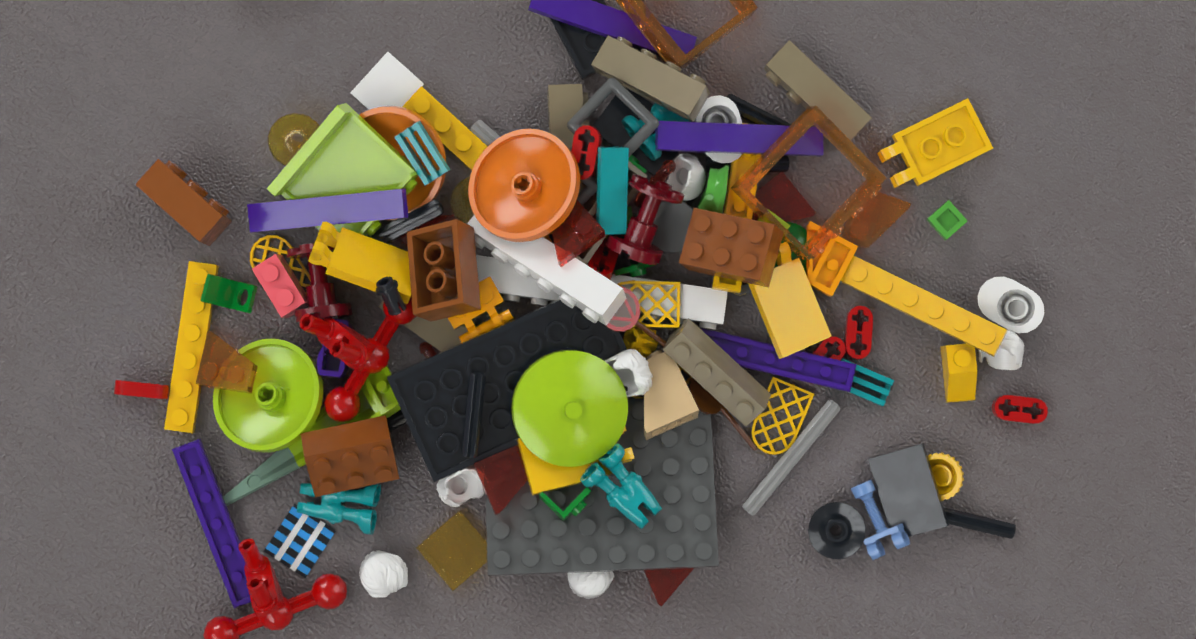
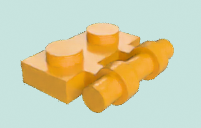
(489, 300)

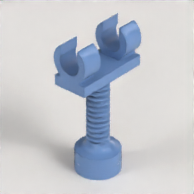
(898, 534)

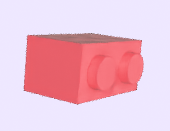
(281, 285)

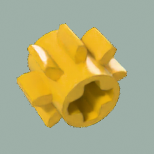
(637, 339)

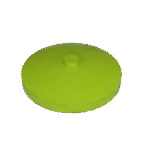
(282, 400)
(569, 408)

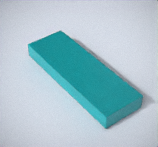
(612, 189)

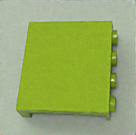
(344, 159)

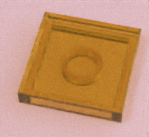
(455, 550)

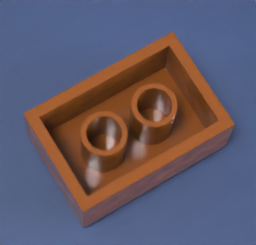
(184, 201)
(731, 247)
(443, 270)
(349, 456)

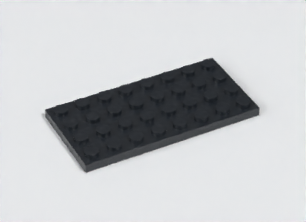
(436, 388)

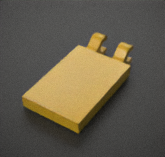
(938, 144)
(361, 259)
(790, 307)
(549, 477)

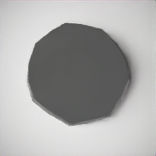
(672, 226)

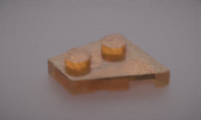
(874, 219)
(225, 367)

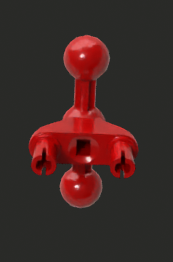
(357, 352)
(267, 601)

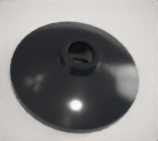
(851, 533)

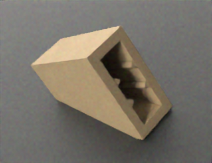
(669, 398)

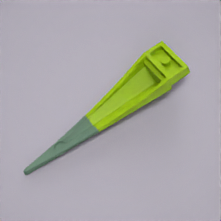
(375, 400)

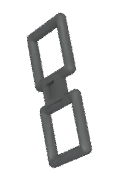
(589, 107)

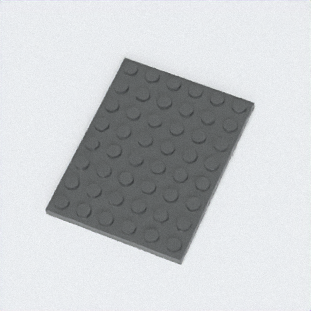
(683, 534)

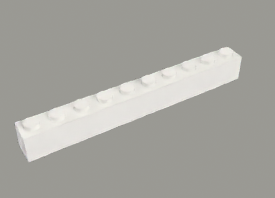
(697, 302)

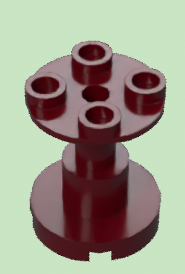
(641, 229)
(320, 293)

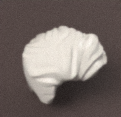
(688, 176)
(1008, 355)
(632, 370)
(460, 487)
(383, 573)
(590, 583)

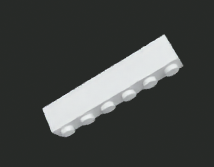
(574, 281)

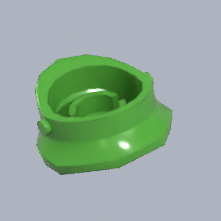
(715, 191)

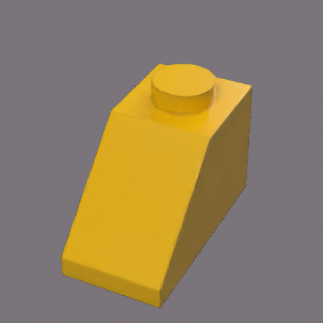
(959, 372)

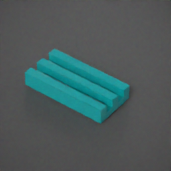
(410, 154)
(884, 391)

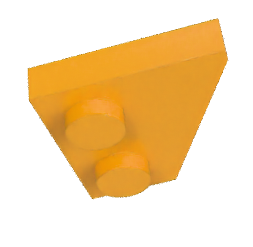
(829, 267)

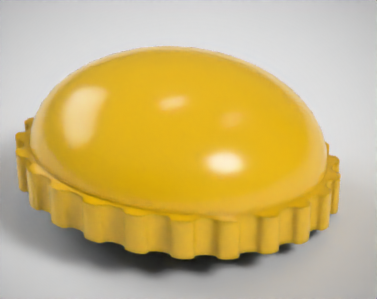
(947, 474)

